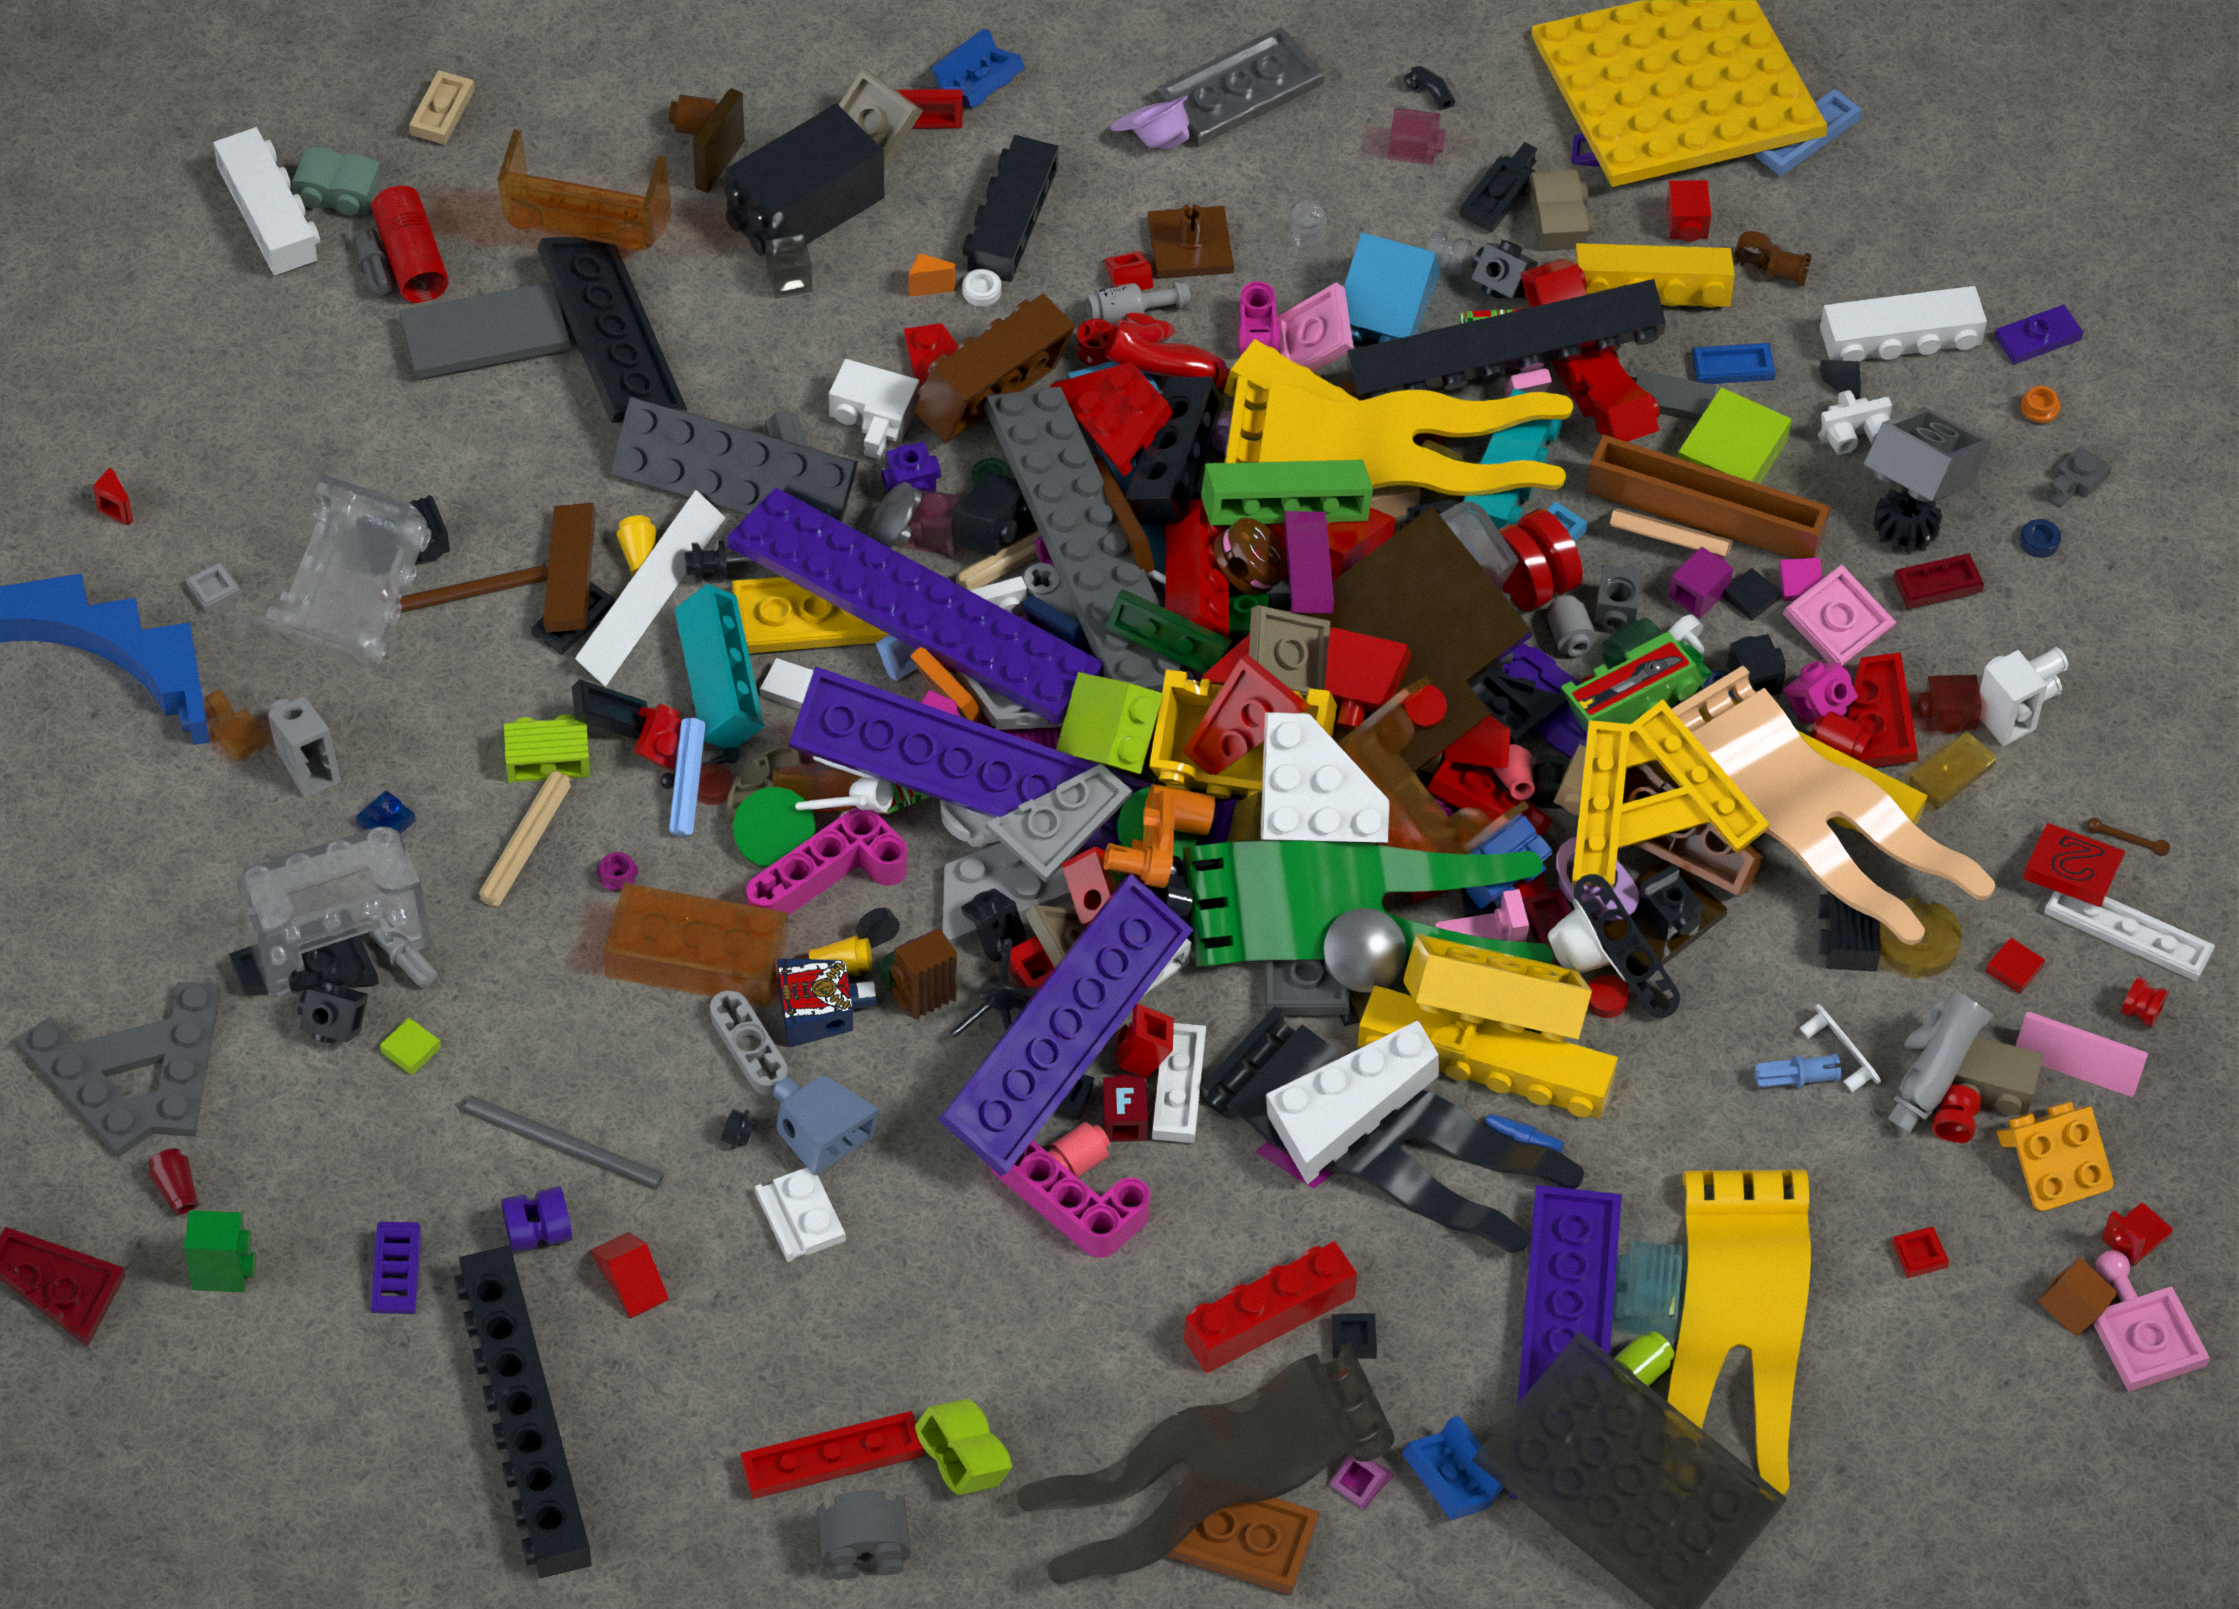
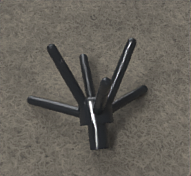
(999, 995)

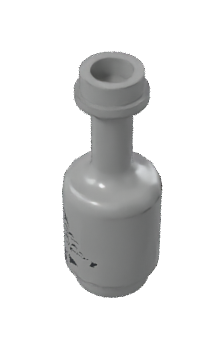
(1117, 301)

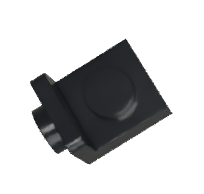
(995, 920)

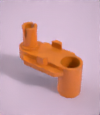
(1164, 812)

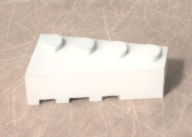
(1350, 1096)

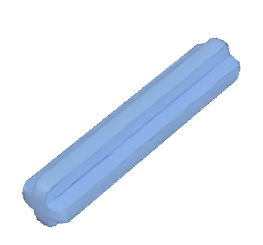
(687, 777)

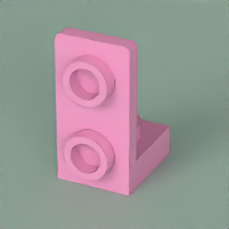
(1506, 923)

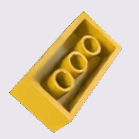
(1497, 988)

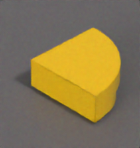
(1454, 1039)

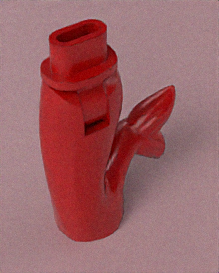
(1138, 343)

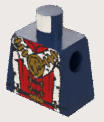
(819, 998)

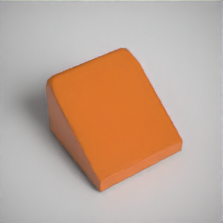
(931, 276)

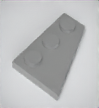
(1061, 821)

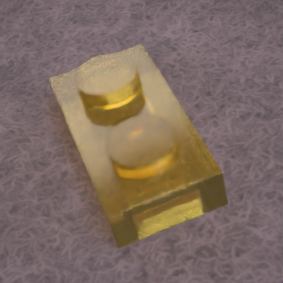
(1952, 770)

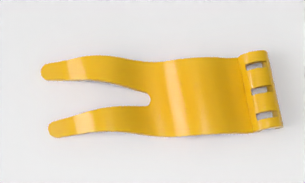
(1382, 433)
(1747, 1291)

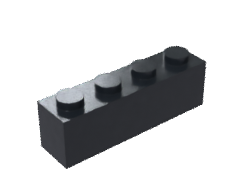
(1011, 207)

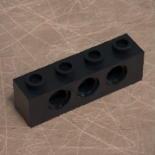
(1174, 459)

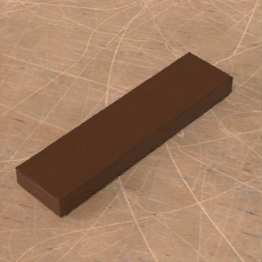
(1126, 519)
(569, 567)

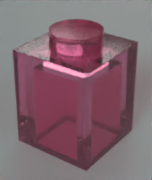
(1415, 136)
(933, 523)

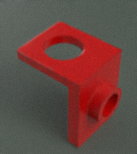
(2136, 1232)

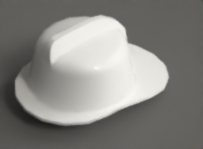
(1578, 944)

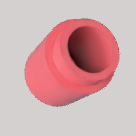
(1081, 1148)

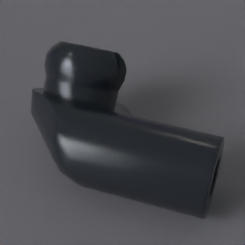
(1433, 83)

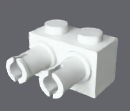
(2015, 692)

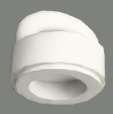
(1687, 631)

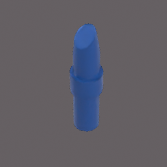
(1523, 1132)

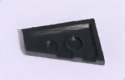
(341, 960)

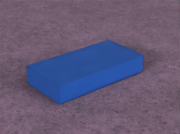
(1733, 363)

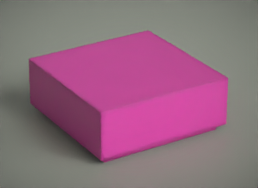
(1798, 576)

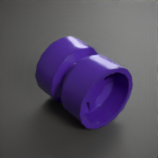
(552, 1217)

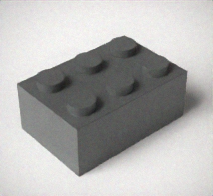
(1927, 454)

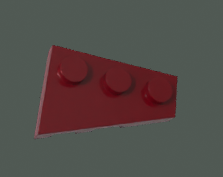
(59, 1281)

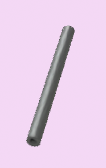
(564, 1142)

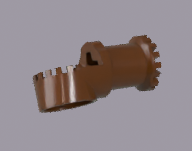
(1773, 259)

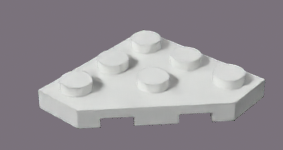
(1315, 787)

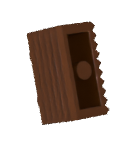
(925, 974)

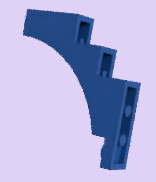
(157, 657)

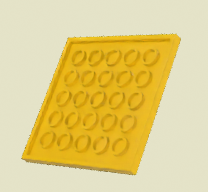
(1677, 84)

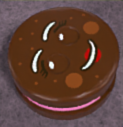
(1251, 557)

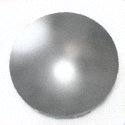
(893, 514)
(1364, 950)

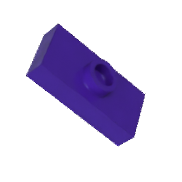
(2039, 334)

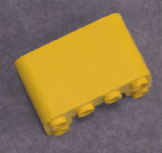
(1179, 715)

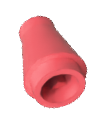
(1518, 774)

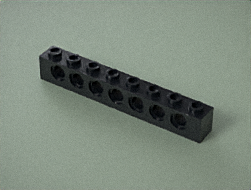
(495, 1275)

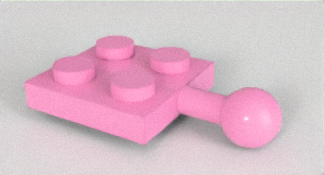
(2148, 1333)

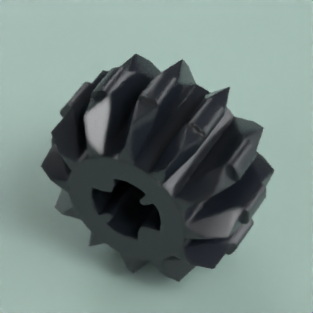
(1906, 520)

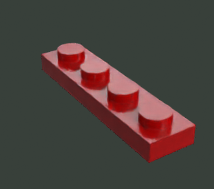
(831, 1455)

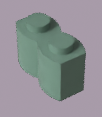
(337, 181)

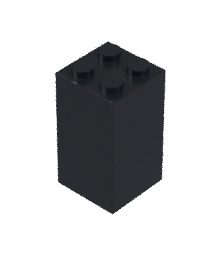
(805, 181)

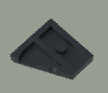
(1517, 703)

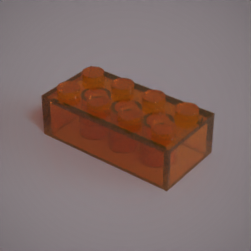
(695, 943)

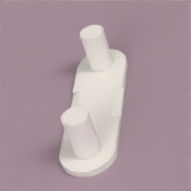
(1823, 1019)

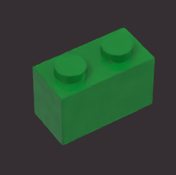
(218, 1251)

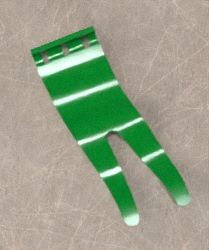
(1291, 891)

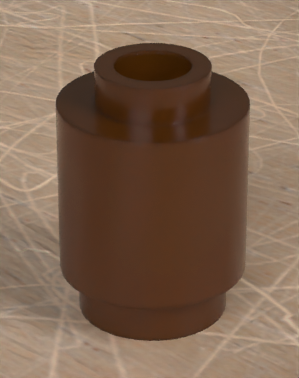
(690, 113)

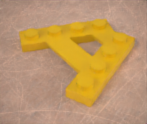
(1703, 795)

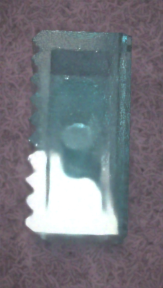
(1651, 1289)

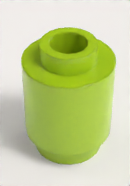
(1647, 1357)

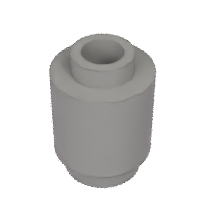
(1570, 626)

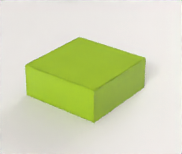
(410, 1046)

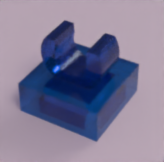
(386, 812)

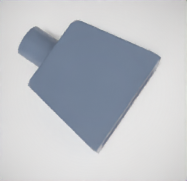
(823, 1120)

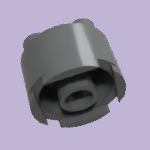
(863, 1534)

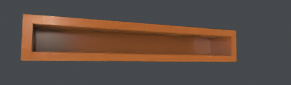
(1707, 499)

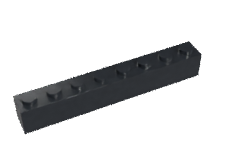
(1509, 342)

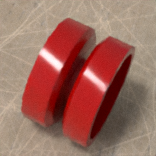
(1546, 558)

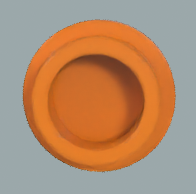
(2040, 404)

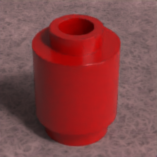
(1843, 735)

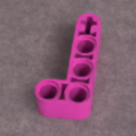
(777, 889)
(1091, 1209)

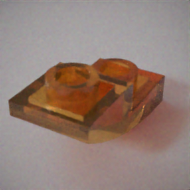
(815, 784)

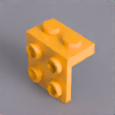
(2059, 1154)

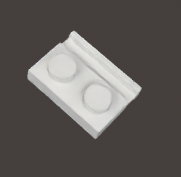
(800, 1214)

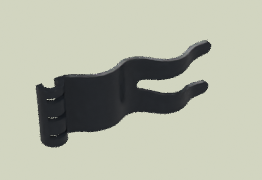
(1379, 1155)

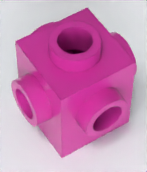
(1820, 690)

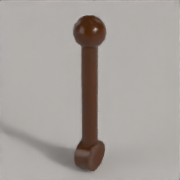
(2159, 847)

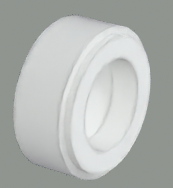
(981, 287)

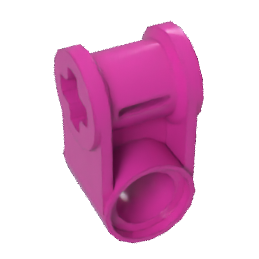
(1257, 316)

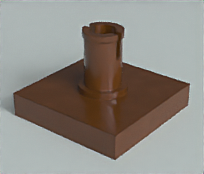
(1190, 242)

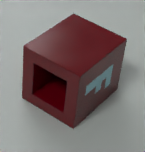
(1125, 1108)

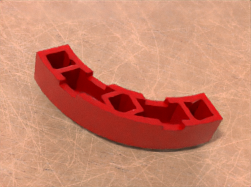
(1595, 379)

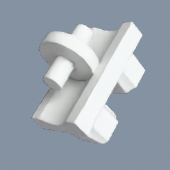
(1853, 418)

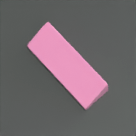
(2083, 1054)

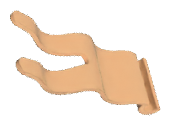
(1803, 790)

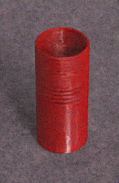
(409, 247)

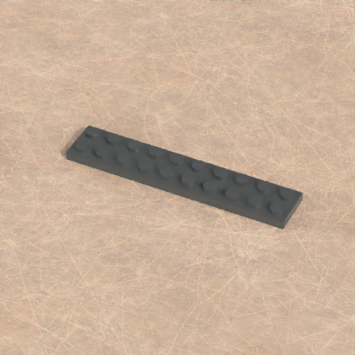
(1077, 525)

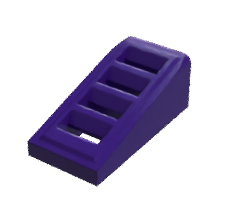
(396, 1240)

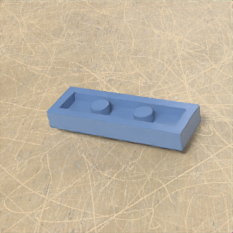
(1838, 114)

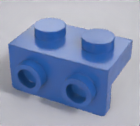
(977, 68)
(1448, 1470)

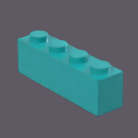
(1516, 443)
(719, 666)

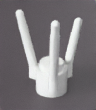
(866, 793)

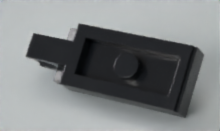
(1500, 188)

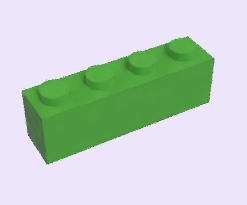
(1271, 488)

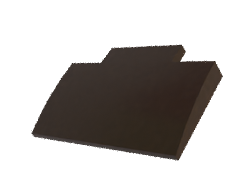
(1447, 610)

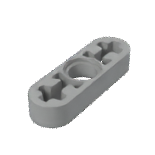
(748, 1026)

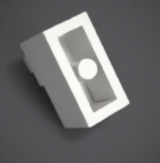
(876, 401)

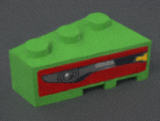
(1630, 689)

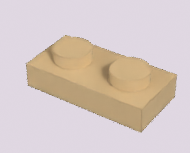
(441, 107)

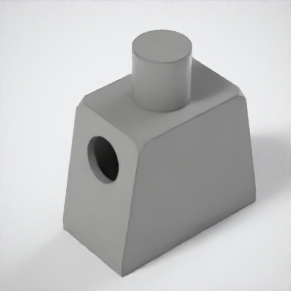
(297, 726)

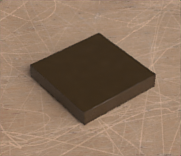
(718, 140)

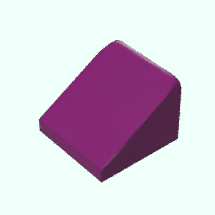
(1360, 1480)

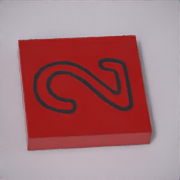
(2073, 864)

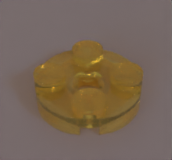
(1929, 957)

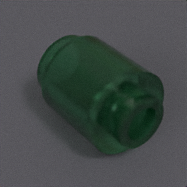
(1626, 639)

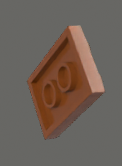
(1253, 1542)

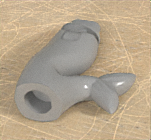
(1946, 1040)

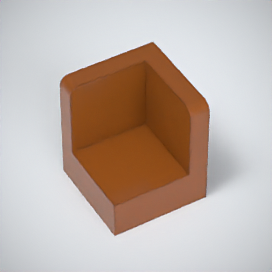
(2077, 1296)

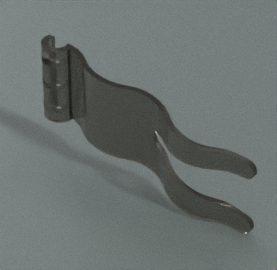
(1234, 1456)

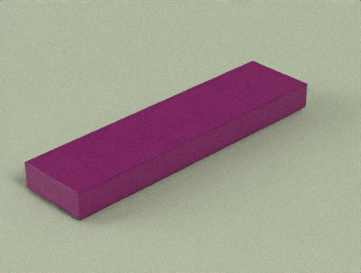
(1308, 562)

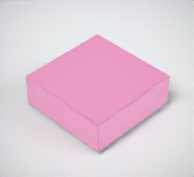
(1529, 382)

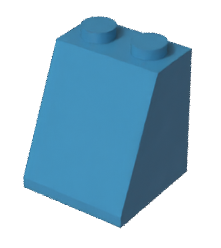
(1389, 288)

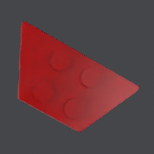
(1117, 410)

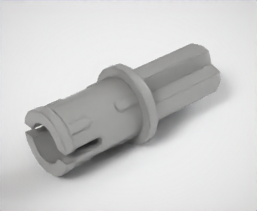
(411, 962)

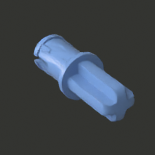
(1797, 1071)

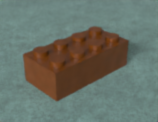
(1000, 361)

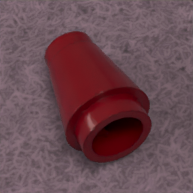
(174, 1180)

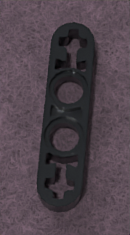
(1630, 943)

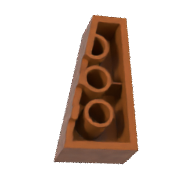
(1697, 848)

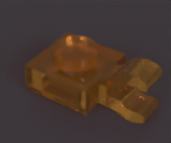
(234, 732)

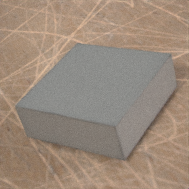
(213, 587)

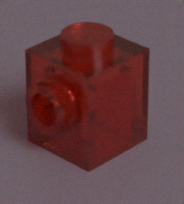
(1951, 703)

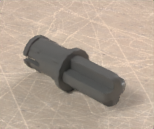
(373, 262)

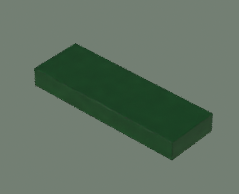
(1166, 632)

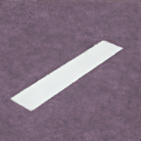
(648, 589)

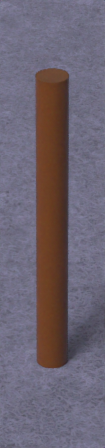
(474, 588)

